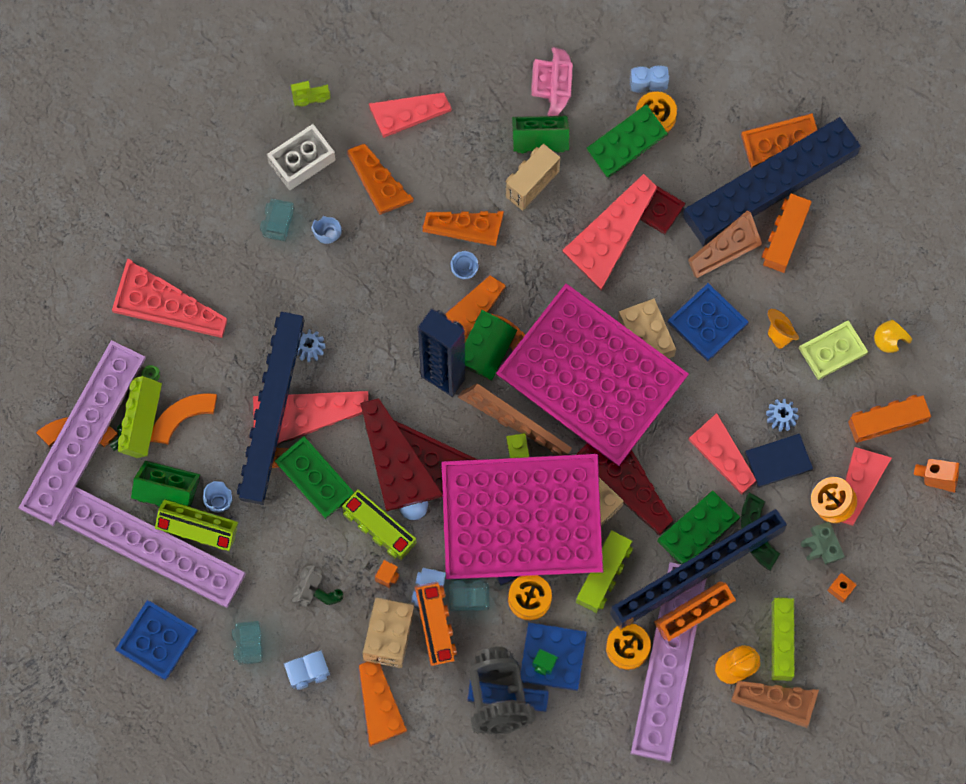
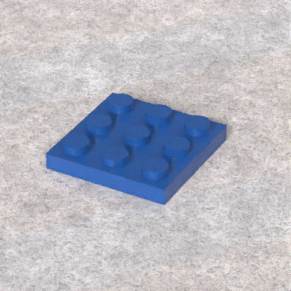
(707, 322)
(156, 640)
(560, 642)

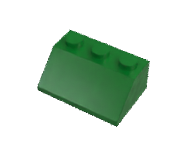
(540, 130)
(487, 344)
(161, 482)

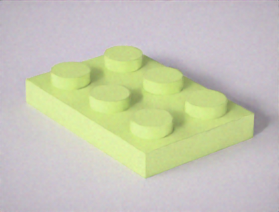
(833, 350)

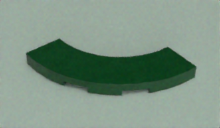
(751, 511)

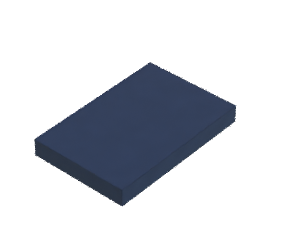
(778, 460)

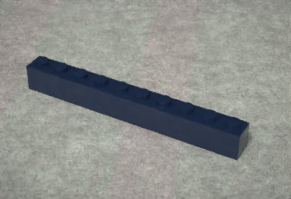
(271, 408)
(698, 569)

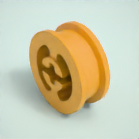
(657, 102)
(840, 491)
(516, 592)
(640, 657)

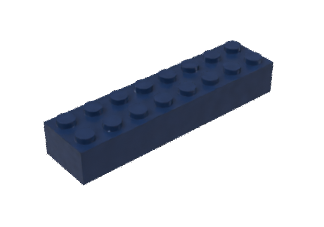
(442, 351)

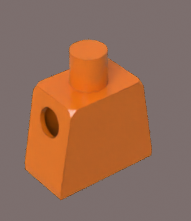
(939, 474)

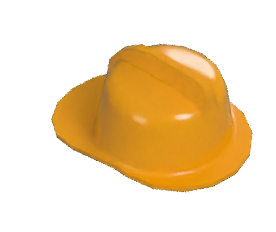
(781, 329)
(737, 664)

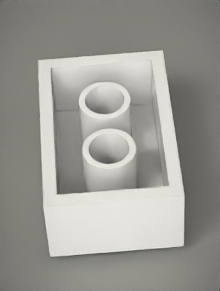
(301, 157)

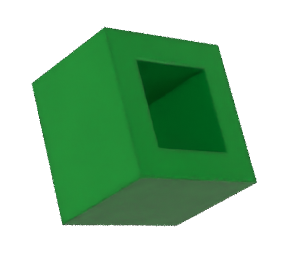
(544, 662)

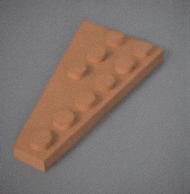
(508, 416)

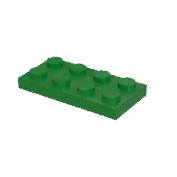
(627, 141)
(314, 477)
(698, 528)

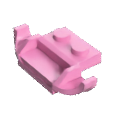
(553, 80)

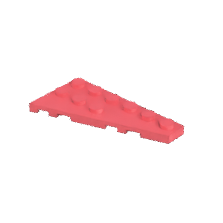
(605, 239)
(157, 301)
(314, 411)

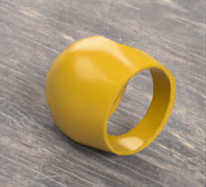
(888, 334)

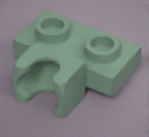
(823, 544)

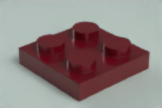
(662, 211)

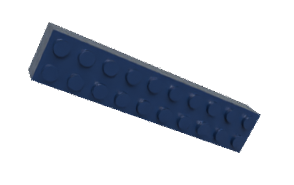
(772, 180)

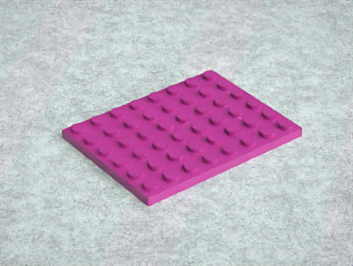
(592, 374)
(522, 516)

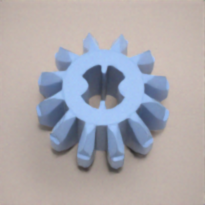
(316, 348)
(775, 416)

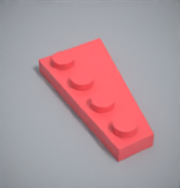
(407, 112)
(723, 454)
(863, 475)

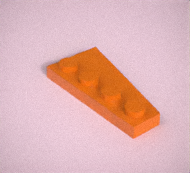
(773, 138)
(381, 186)
(467, 226)
(479, 299)
(380, 707)

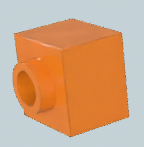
(387, 574)
(837, 591)

